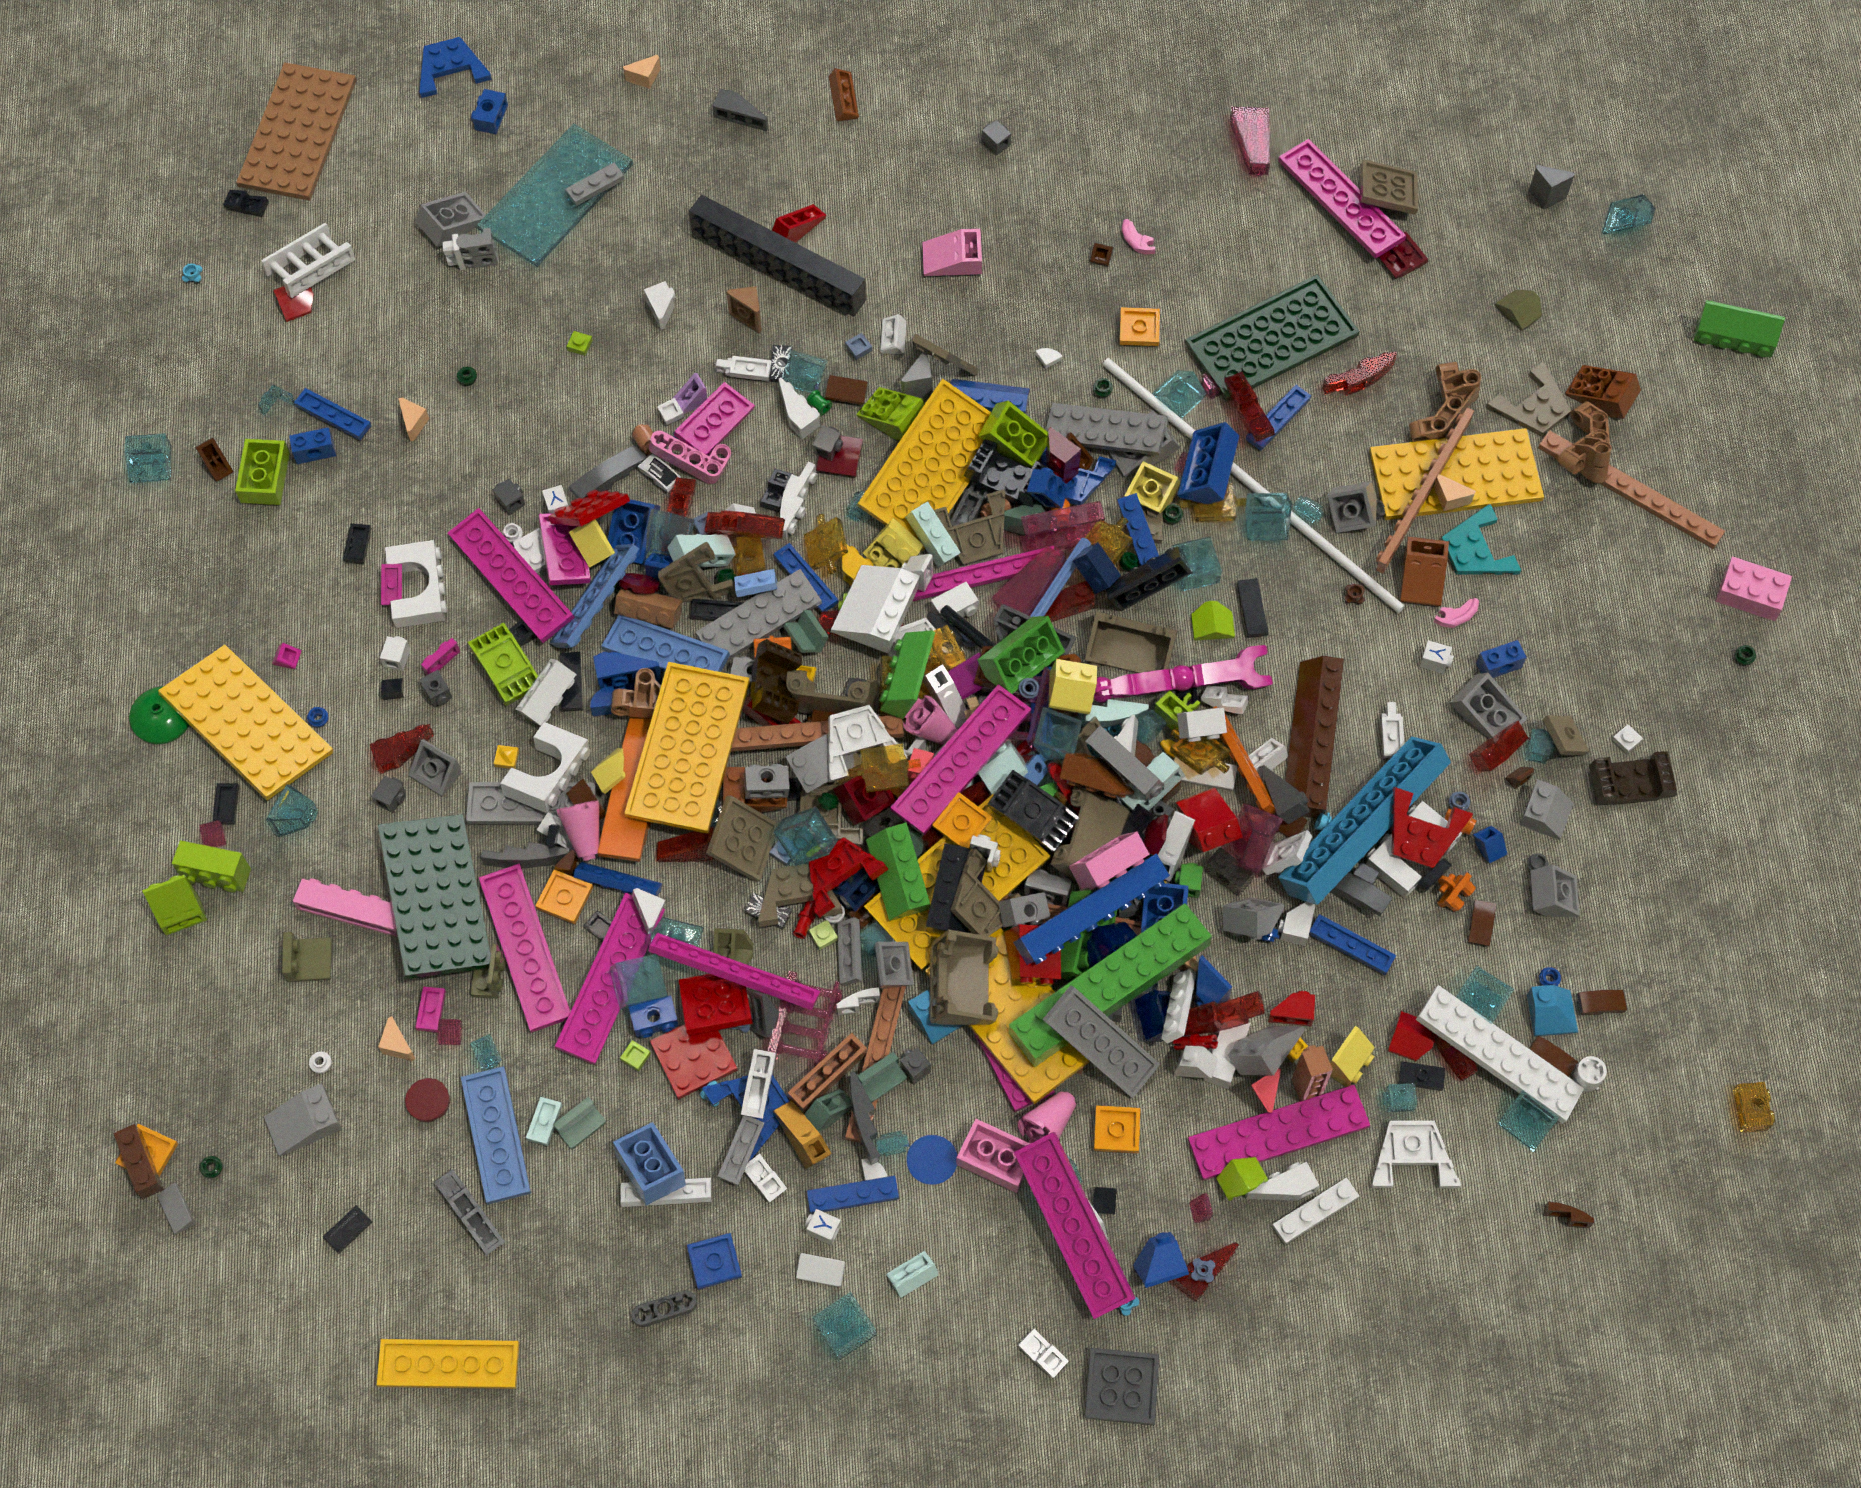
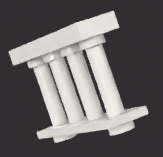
(314, 272)

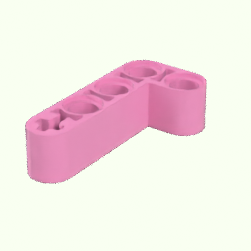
(689, 453)

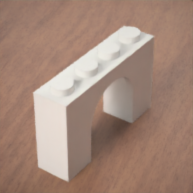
(429, 605)
(544, 791)
(1391, 867)

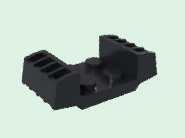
(998, 472)
(1033, 810)

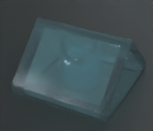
(1180, 392)
(1056, 734)
(679, 930)
(1528, 1120)

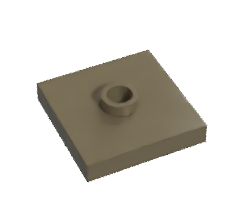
(1565, 735)

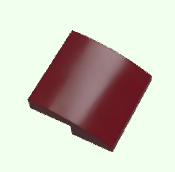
(1404, 258)
(845, 461)
(1156, 834)

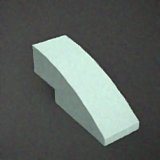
(1114, 712)

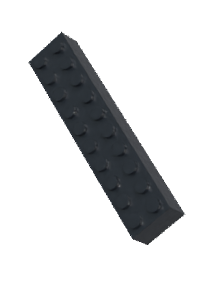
(777, 256)

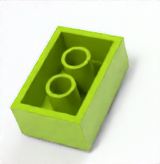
(1015, 433)
(262, 471)
(211, 866)

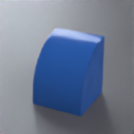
(602, 702)
(1490, 844)

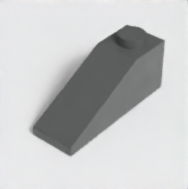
(736, 109)
(1287, 800)

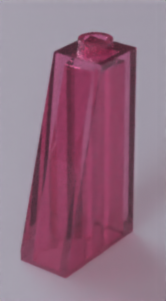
(1253, 137)
(1031, 582)

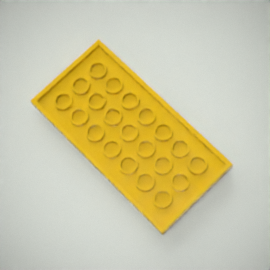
(928, 458)
(1492, 464)
(245, 722)
(687, 747)
(1019, 858)
(1012, 1002)

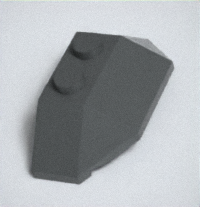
(1009, 620)

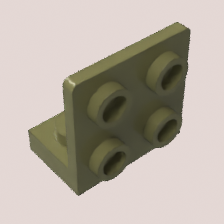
(306, 958)
(488, 981)

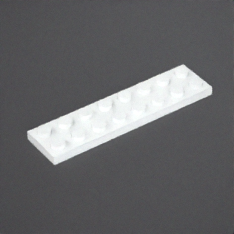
(1499, 1053)

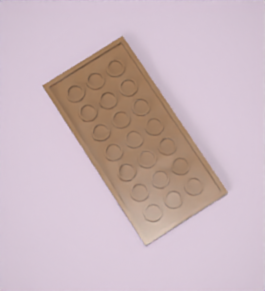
(296, 131)

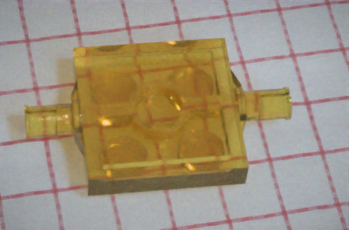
(1218, 511)
(1111, 538)
(825, 543)
(1200, 754)
(884, 768)

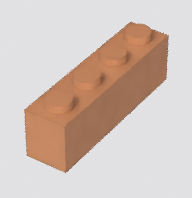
(827, 1072)
(1311, 1073)

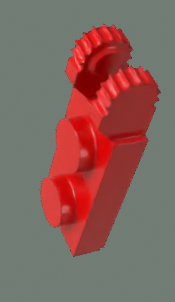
(1066, 789)

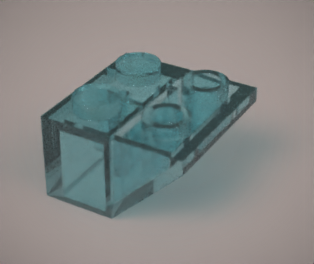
(148, 457)
(1268, 516)
(1203, 562)

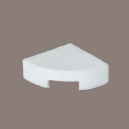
(1048, 356)
(872, 1171)

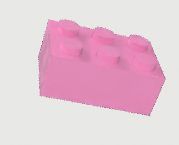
(1753, 588)
(1109, 861)
(991, 1155)

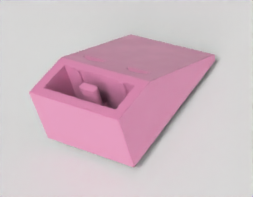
(953, 254)

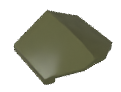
(1521, 307)
(733, 944)

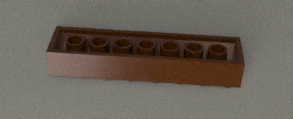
(1314, 730)

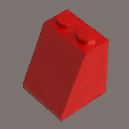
(1214, 820)
(1044, 972)

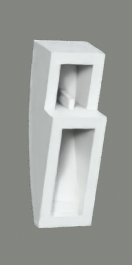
(758, 1083)

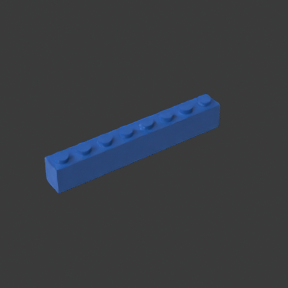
(1090, 910)

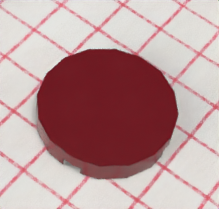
(640, 583)
(427, 1100)

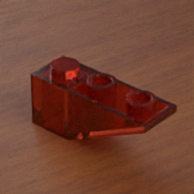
(396, 750)

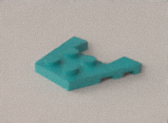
(1469, 550)

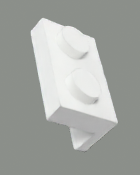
(988, 849)

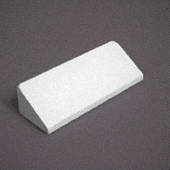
(1212, 777)

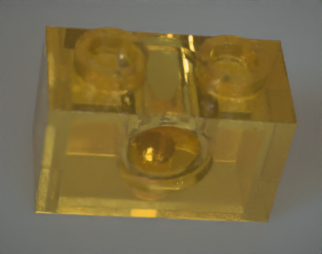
(747, 548)
(946, 638)
(1750, 1119)

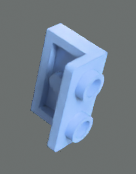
(755, 583)

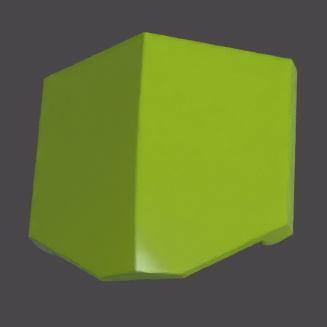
(1212, 622)
(1241, 1177)

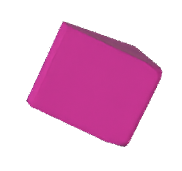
(286, 656)

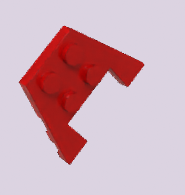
(1420, 839)
(838, 866)

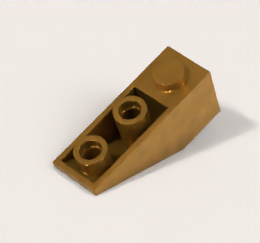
(802, 1134)

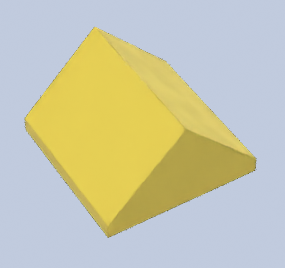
(592, 543)

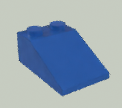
(630, 526)
(621, 669)
(1161, 903)

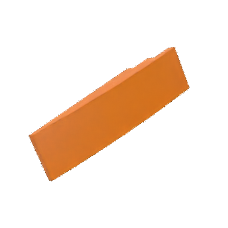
(622, 835)

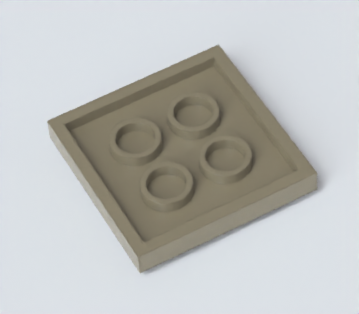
(1389, 187)
(742, 838)

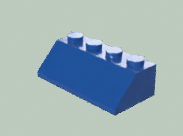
(990, 394)
(1209, 464)

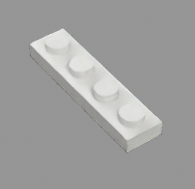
(1179, 1005)
(695, 1191)
(1315, 1211)

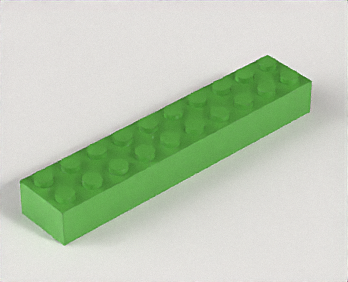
(1117, 978)

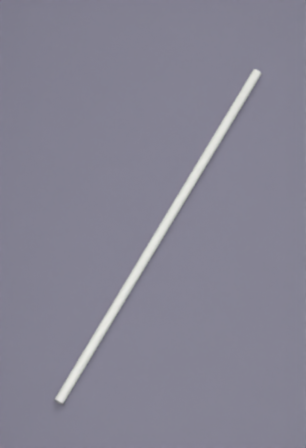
(1253, 485)

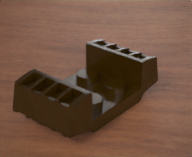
(769, 680)
(1633, 780)

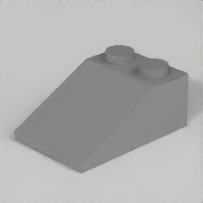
(448, 216)
(1130, 462)
(1486, 706)
(811, 763)
(1264, 1050)
(302, 1120)

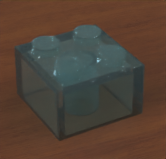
(805, 836)
(638, 981)
(1485, 994)
(844, 1326)

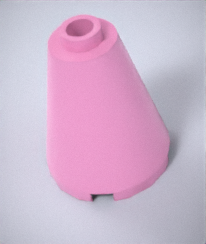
(929, 721)
(582, 827)
(1048, 1117)

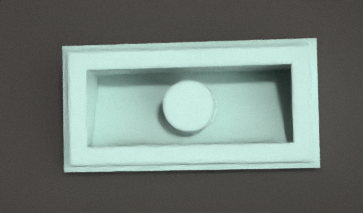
(912, 1274)

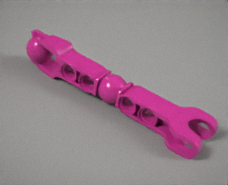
(1183, 677)

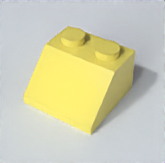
(1154, 487)
(1072, 686)
(1351, 1058)

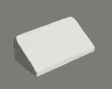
(893, 335)
(1268, 754)
(820, 1270)

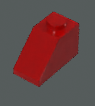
(1295, 1010)

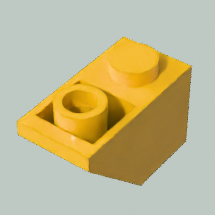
(851, 564)

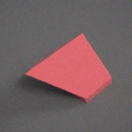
(1266, 1090)

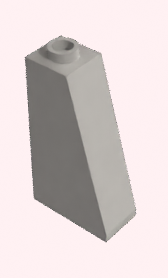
(1125, 763)

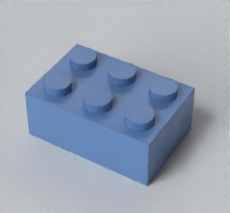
(649, 1163)

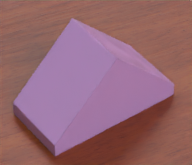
(691, 394)

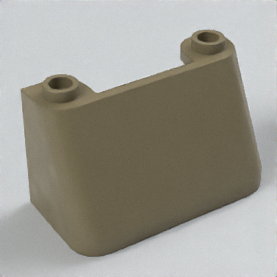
(1129, 644)
(803, 690)
(1097, 824)
(961, 979)

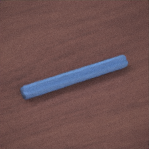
(1060, 580)

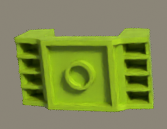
(504, 663)

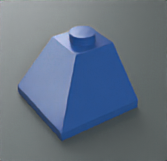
(1210, 984)
(1160, 1260)

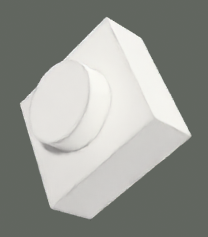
(670, 411)
(1627, 739)

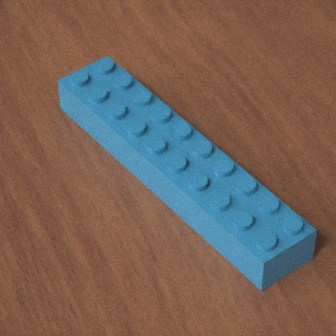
(1363, 820)

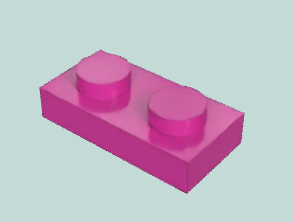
(391, 583)
(441, 657)
(430, 1009)

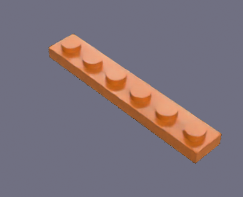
(1247, 769)

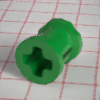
(819, 402)

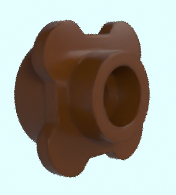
(1354, 588)

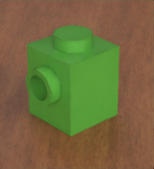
(1191, 876)

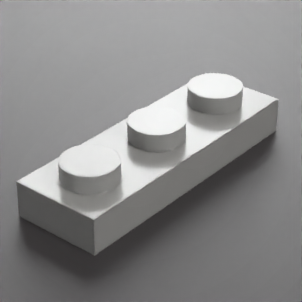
(595, 184)
(849, 951)
(741, 1150)

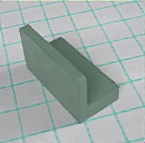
(807, 633)
(882, 1077)
(579, 1123)

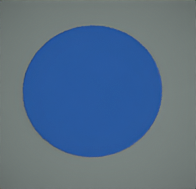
(932, 1159)

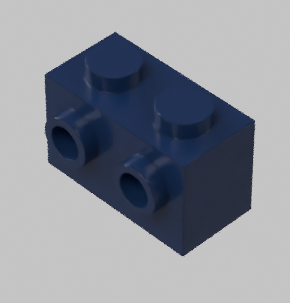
(1096, 568)
(855, 890)

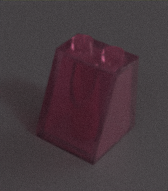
(1258, 833)

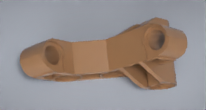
(1457, 389)
(1593, 451)
(640, 700)

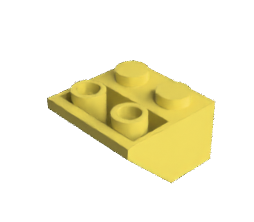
(893, 546)

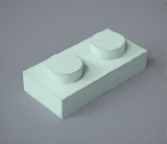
(543, 1120)

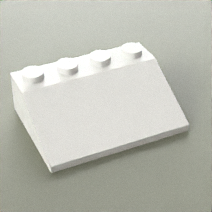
(876, 606)

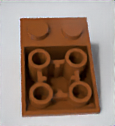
(1606, 389)
(1424, 571)
(1094, 774)
(734, 785)

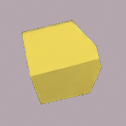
(610, 770)

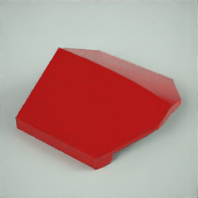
(296, 306)
(1410, 1038)

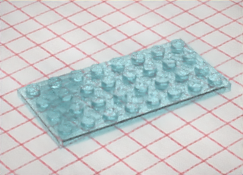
(537, 209)

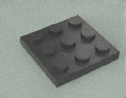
(1122, 1386)

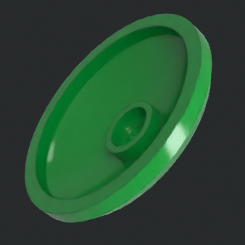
(155, 726)

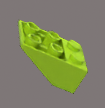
(891, 411)
(175, 904)

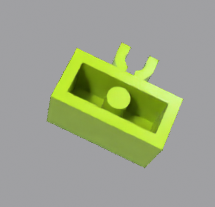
(1170, 705)

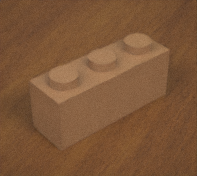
(649, 607)

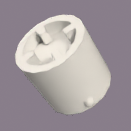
(1590, 1073)

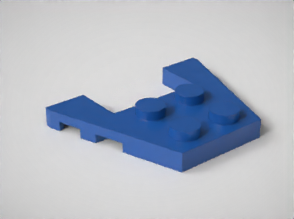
(449, 58)
(1086, 481)
(737, 1087)

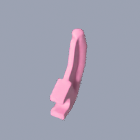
(1136, 240)
(1457, 616)

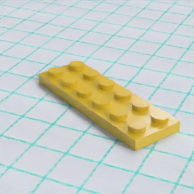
(448, 1363)

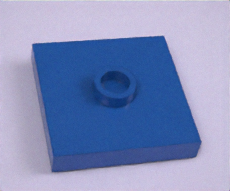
(714, 1261)

